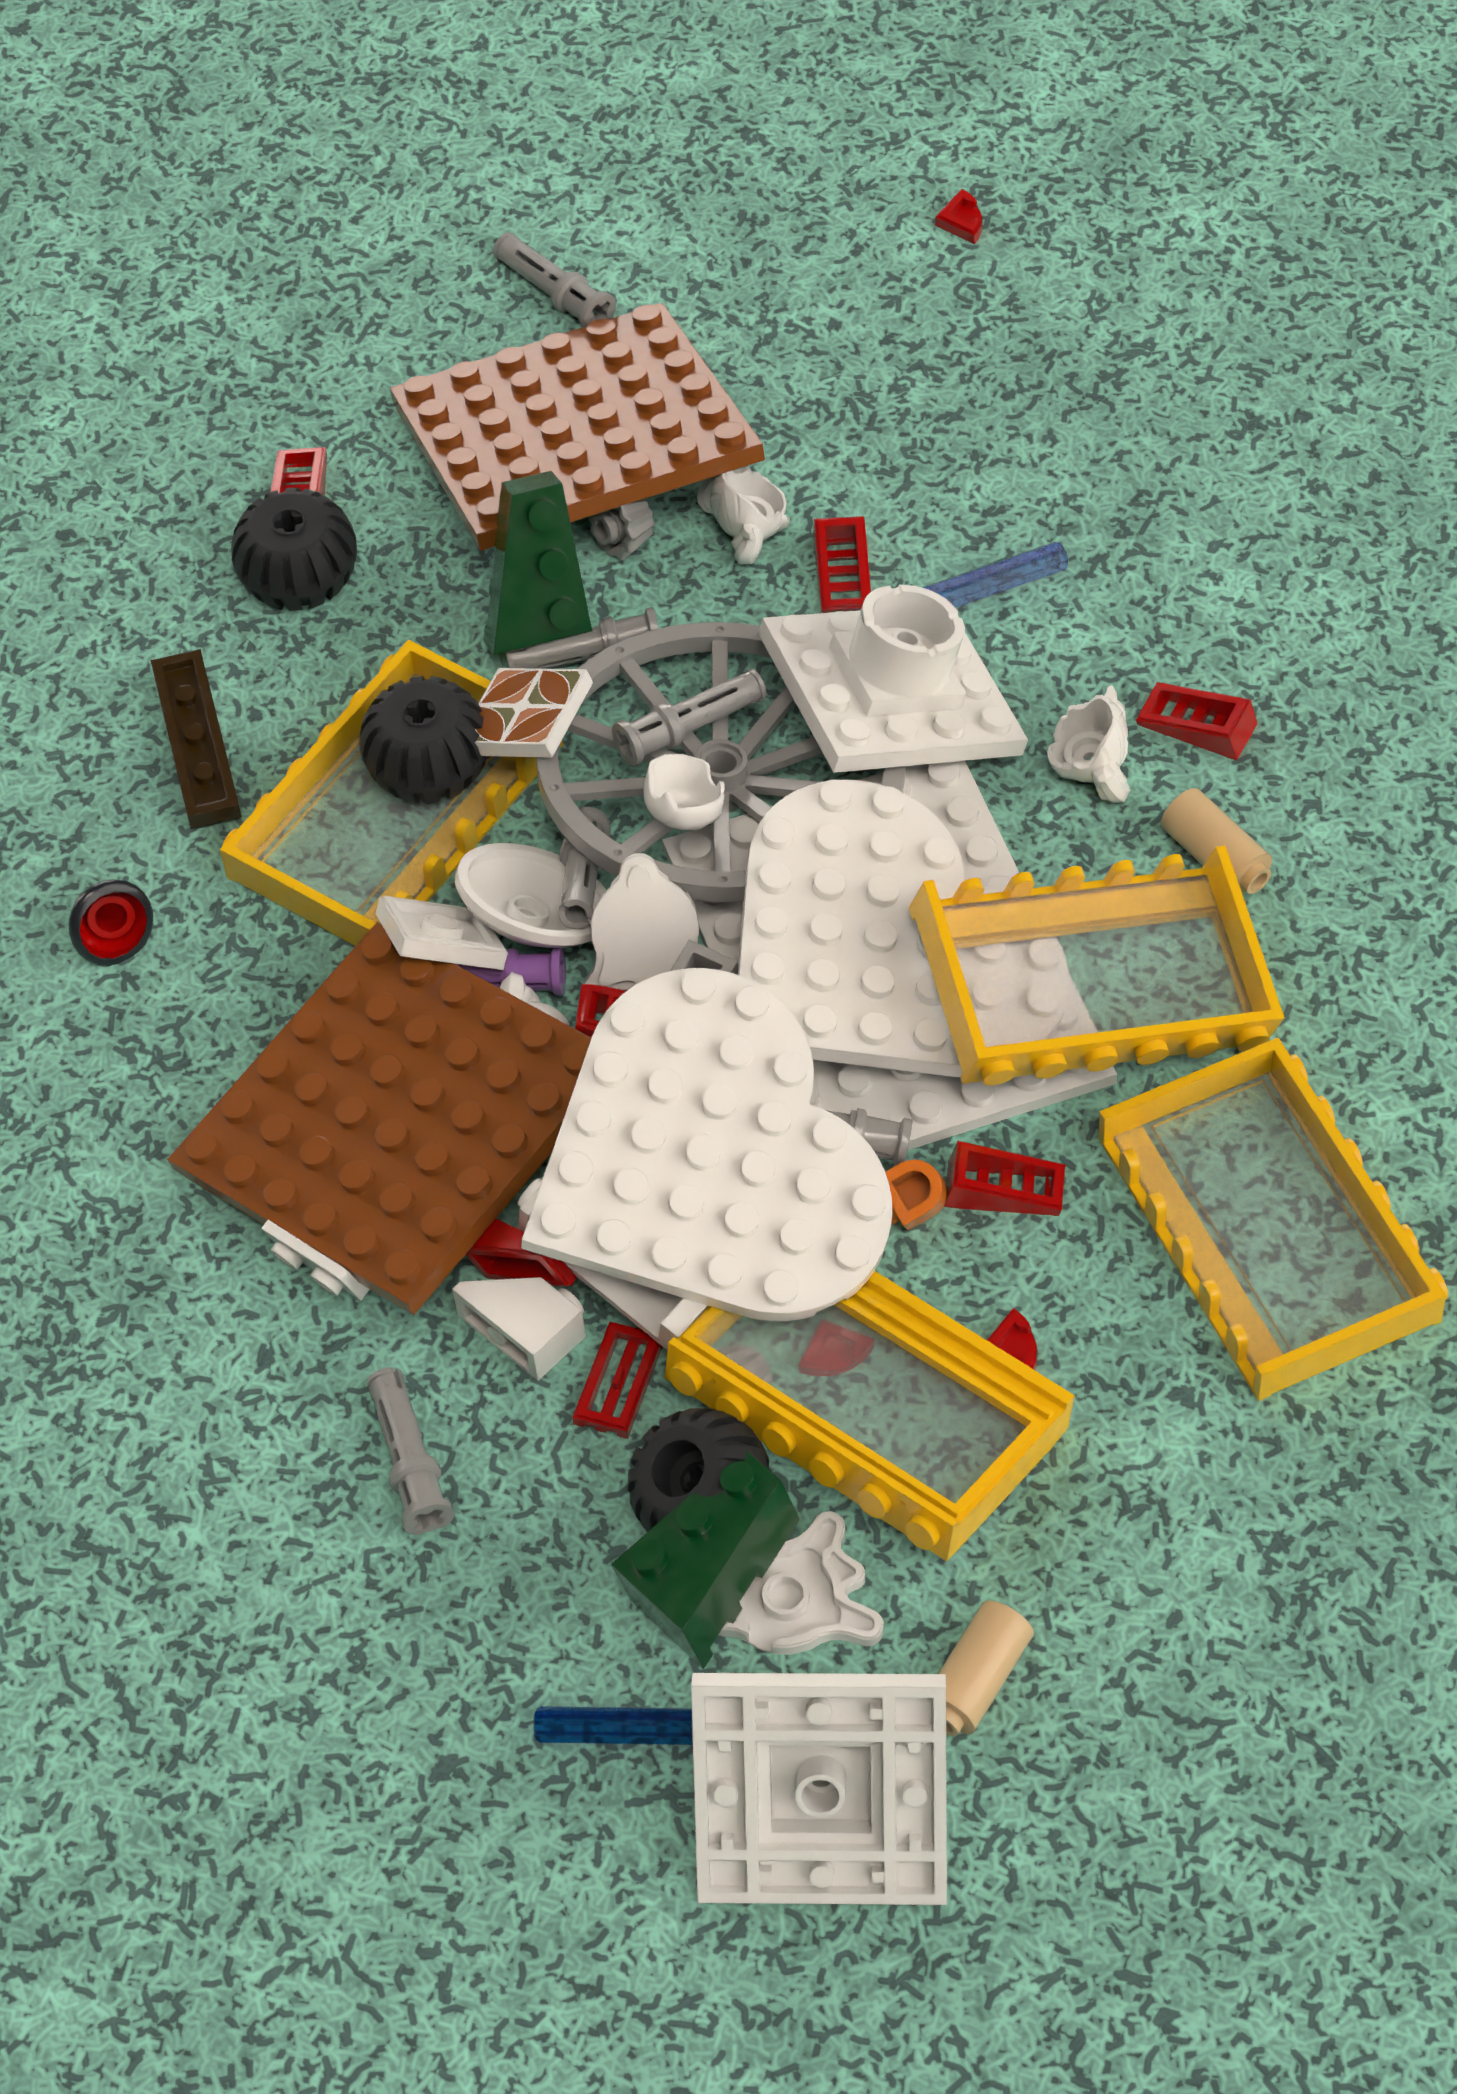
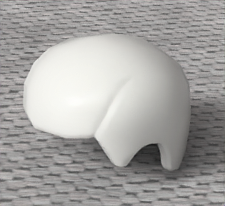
(682, 792)

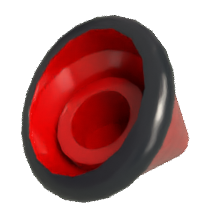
(110, 904)

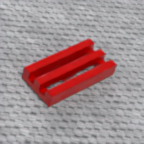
(604, 1420)

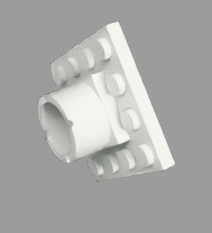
(892, 683)
(820, 1788)

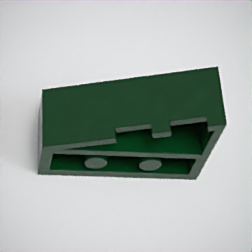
(536, 568)

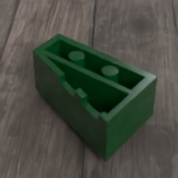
(707, 1554)

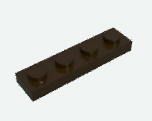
(195, 739)

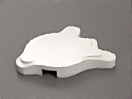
(640, 925)
(806, 1596)

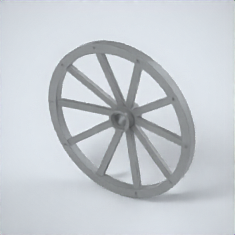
(727, 759)

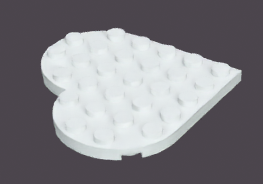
(835, 925)
(705, 1161)

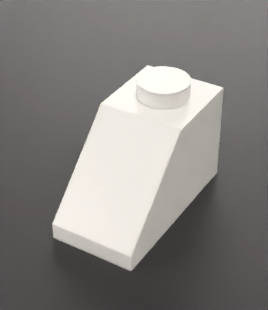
(523, 1319)

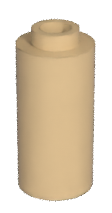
(1203, 826)
(982, 1664)

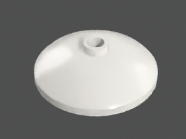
(519, 894)

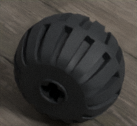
(294, 549)
(422, 739)
(686, 1458)

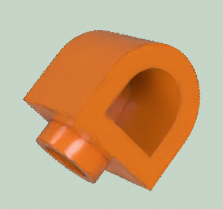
(916, 1192)

